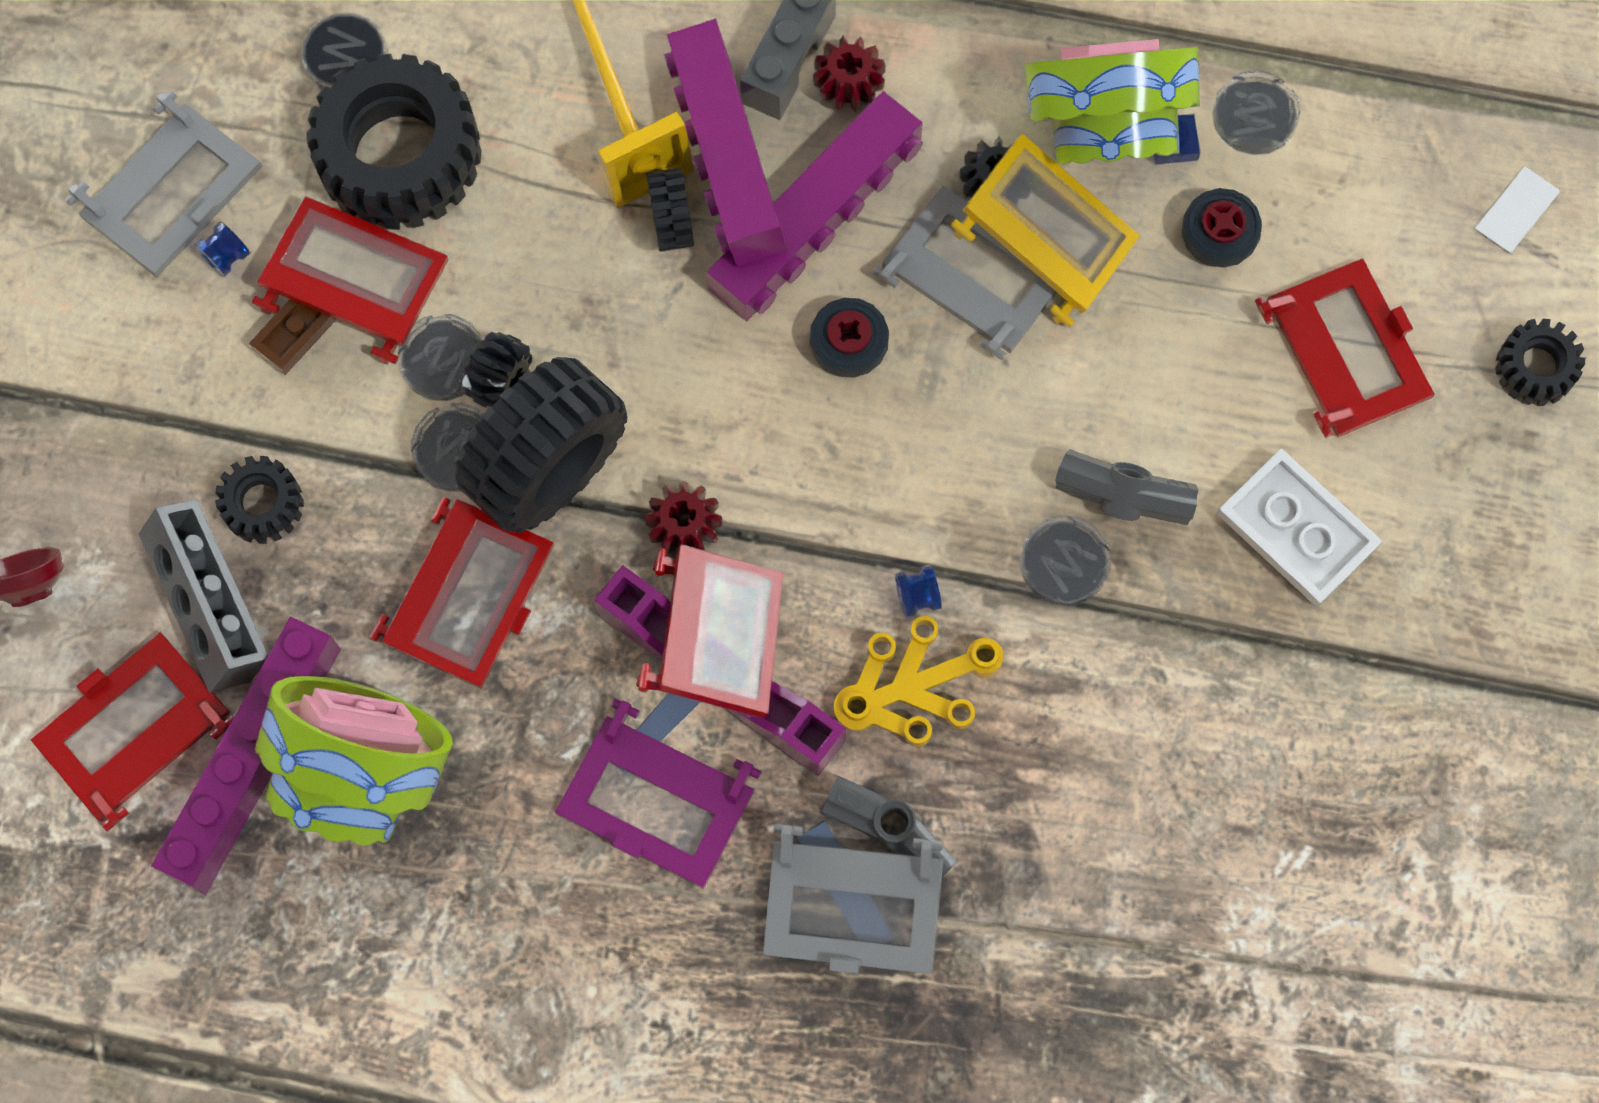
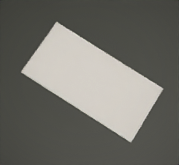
(1517, 209)

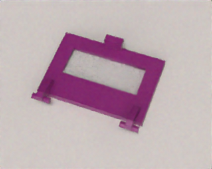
(656, 799)

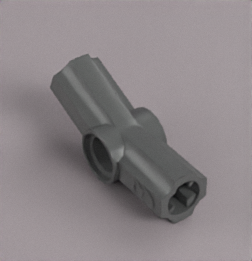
(1126, 489)
(863, 812)

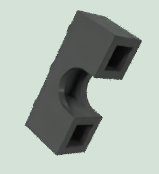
(777, 62)

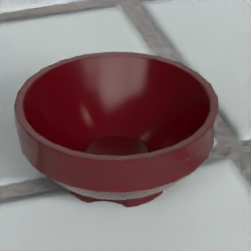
(29, 575)

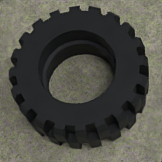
(382, 92)
(540, 444)

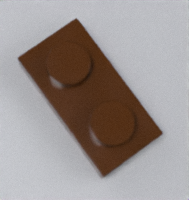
(290, 335)

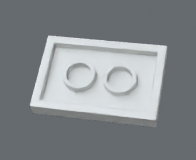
(1299, 527)

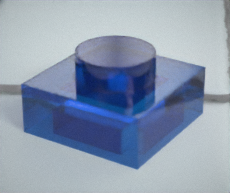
(1188, 142)

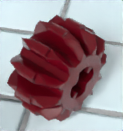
(862, 63)
(666, 518)

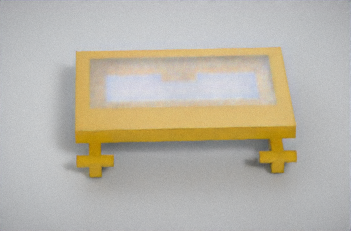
(1049, 225)

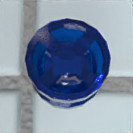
(222, 249)
(918, 591)

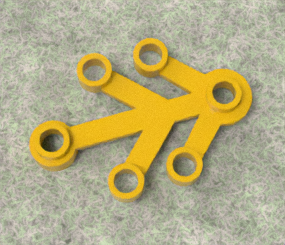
(912, 686)

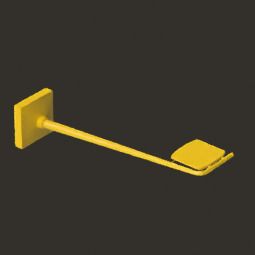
(641, 151)

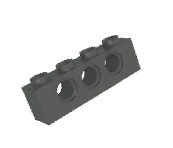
(203, 595)

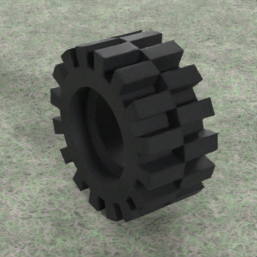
(670, 209)
(1557, 345)
(250, 475)

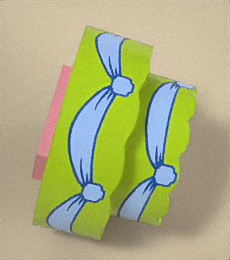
(1114, 99)
(348, 757)

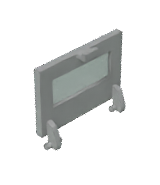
(168, 188)
(970, 280)
(853, 905)

